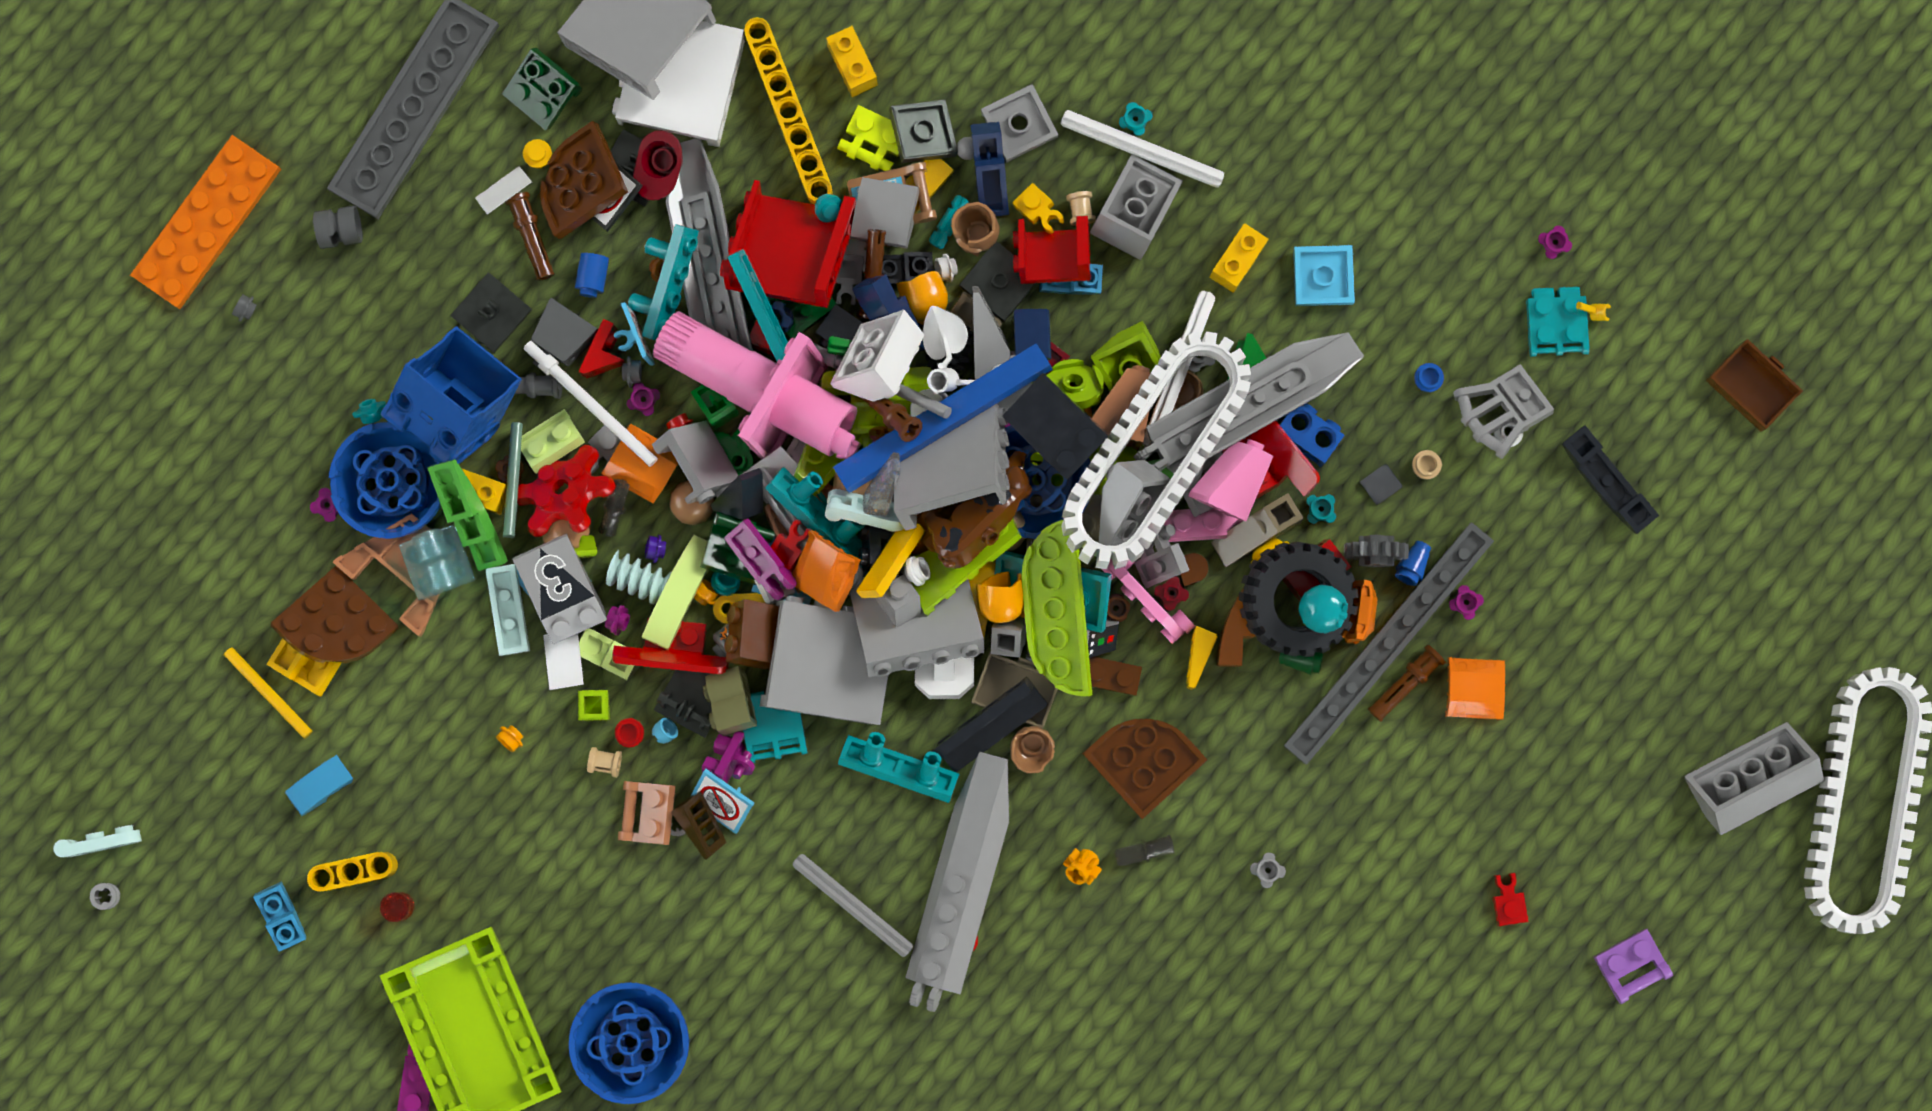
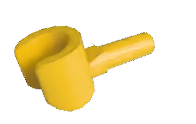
(1596, 311)

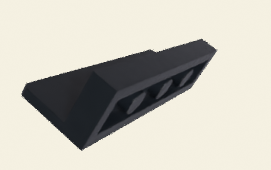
(990, 724)

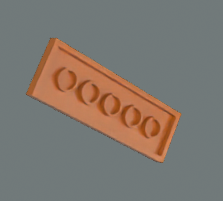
(206, 222)

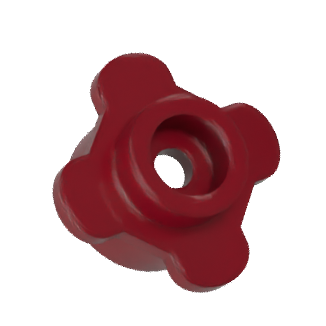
(1179, 593)

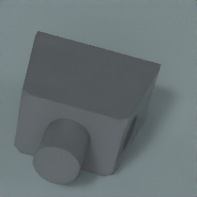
(562, 333)

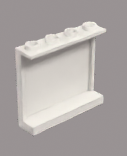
(692, 87)

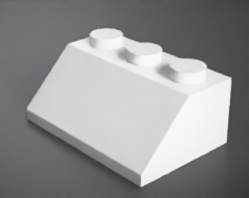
(879, 357)

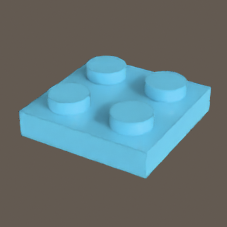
(1323, 275)

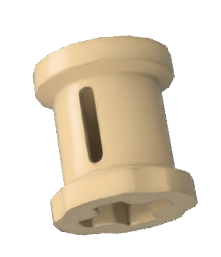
(1080, 206)
(604, 762)

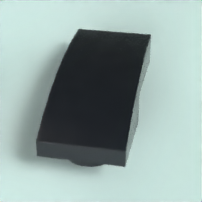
(906, 266)

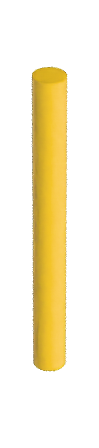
(268, 693)

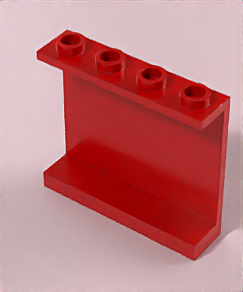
(790, 247)

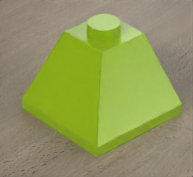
(1124, 351)

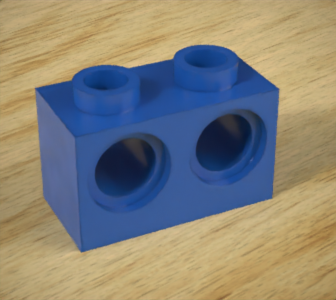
(1306, 438)

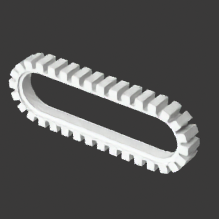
(1124, 430)
(1852, 695)

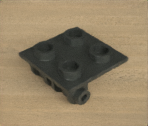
(685, 701)

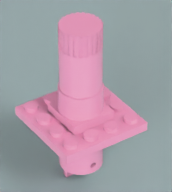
(778, 395)

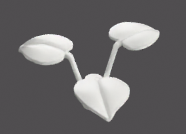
(946, 335)

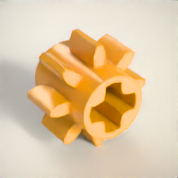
(1082, 866)

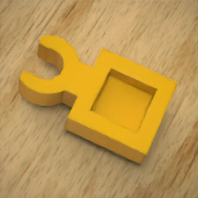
(1036, 205)

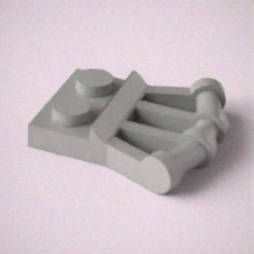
(1517, 396)

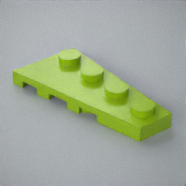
(945, 580)

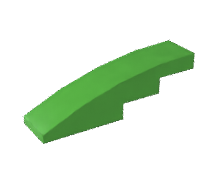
(468, 513)

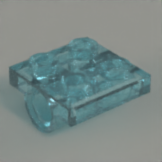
(436, 562)

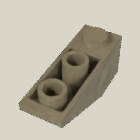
(1258, 529)

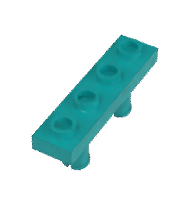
(671, 279)
(800, 502)
(905, 771)

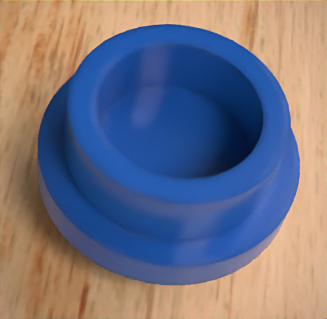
(1429, 377)

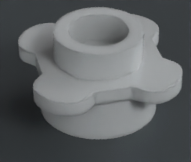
(1268, 878)

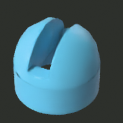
(670, 728)

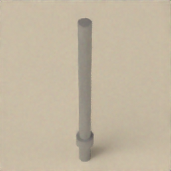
(913, 396)

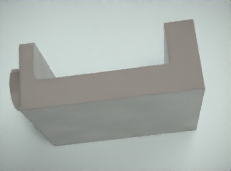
(699, 458)

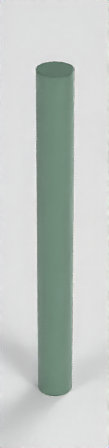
(512, 480)

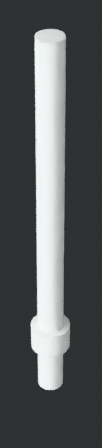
(549, 365)

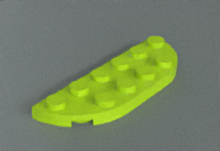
(1056, 612)

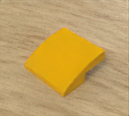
(306, 672)

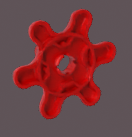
(573, 501)

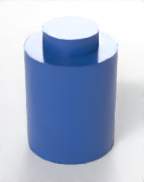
(591, 274)

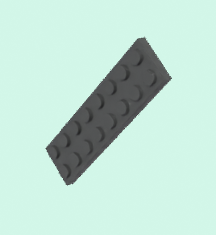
(413, 107)

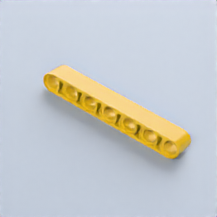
(786, 99)

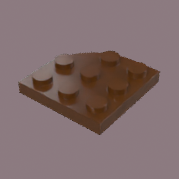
(580, 181)
(334, 621)
(1144, 761)

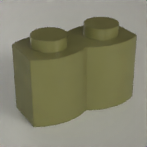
(730, 701)

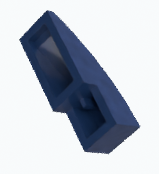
(990, 166)
(879, 299)

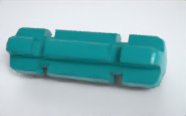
(939, 237)

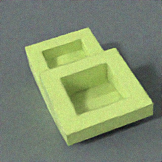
(599, 651)

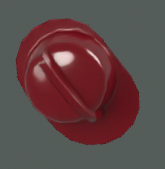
(658, 164)

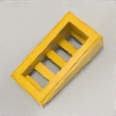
(1201, 647)

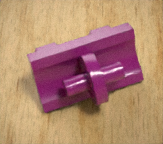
(734, 759)

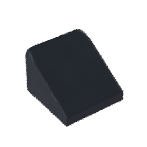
(1381, 484)

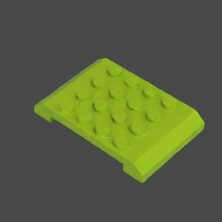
(471, 1028)

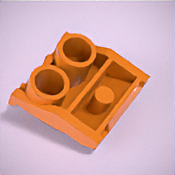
(643, 480)
(825, 571)
(1364, 620)
(1476, 688)

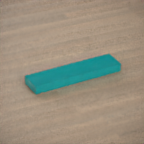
(759, 303)

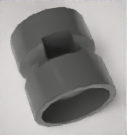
(337, 227)

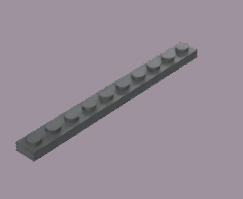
(1388, 643)

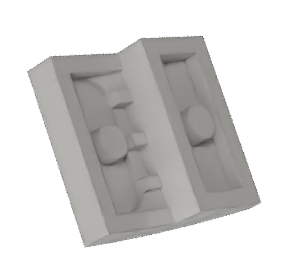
(887, 208)

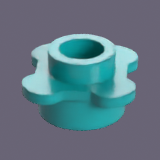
(1135, 110)
(369, 411)
(1327, 503)

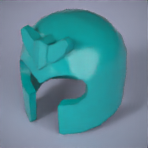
(1323, 609)

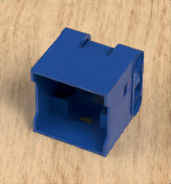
(459, 389)

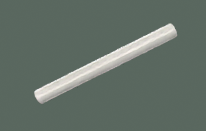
(1142, 148)
(1171, 391)

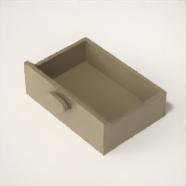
(1002, 674)

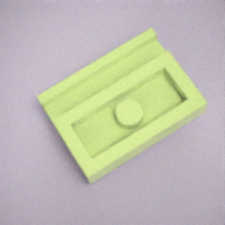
(550, 440)

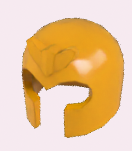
(923, 293)
(998, 600)

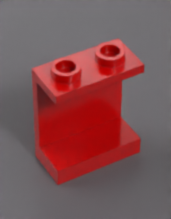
(1053, 256)

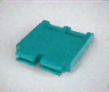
(1556, 321)
(774, 730)

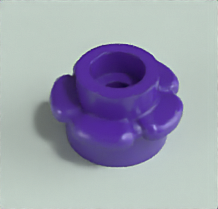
(655, 548)

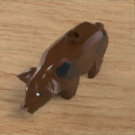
(977, 520)

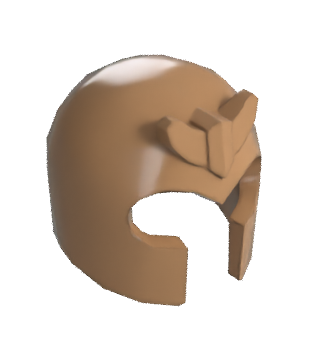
(975, 227)

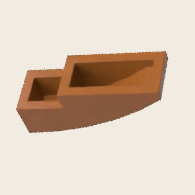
(1231, 639)

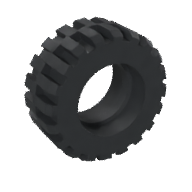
(1261, 587)

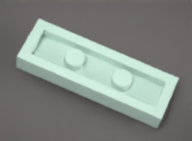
(507, 610)

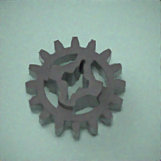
(1376, 551)

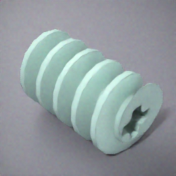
(636, 578)

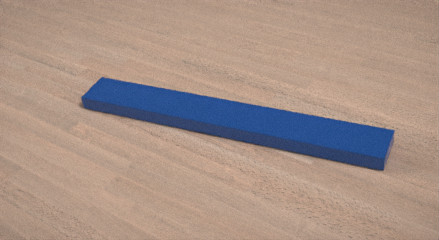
(964, 404)

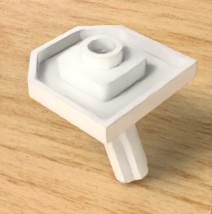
(947, 679)

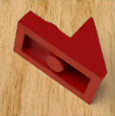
(597, 359)

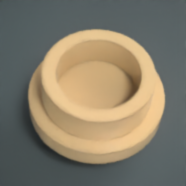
(1426, 464)

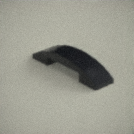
(1608, 481)

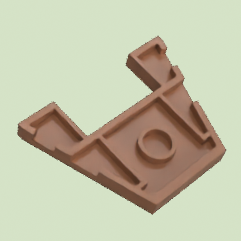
(389, 554)

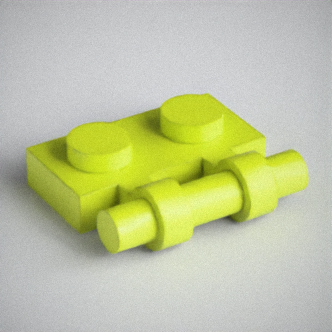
(872, 129)

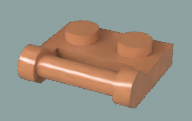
(654, 816)

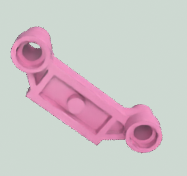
(1202, 527)
(1174, 626)

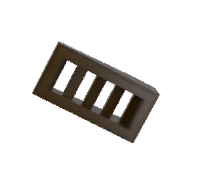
(688, 822)

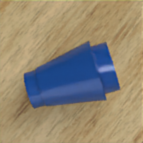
(1413, 568)

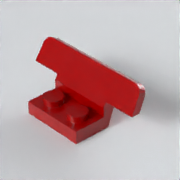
(1286, 461)
(684, 653)

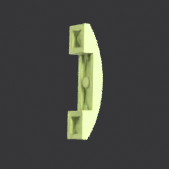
(677, 595)

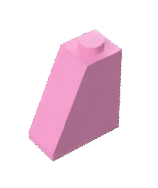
(1234, 480)

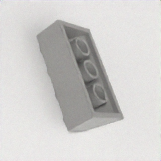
(1755, 778)

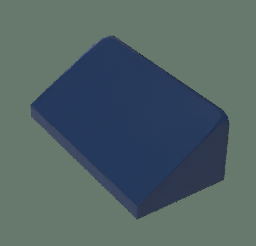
(1032, 327)

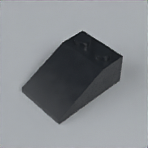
(1055, 426)

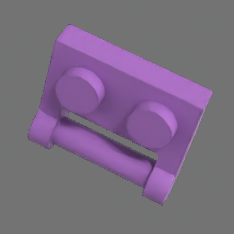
(1629, 956)

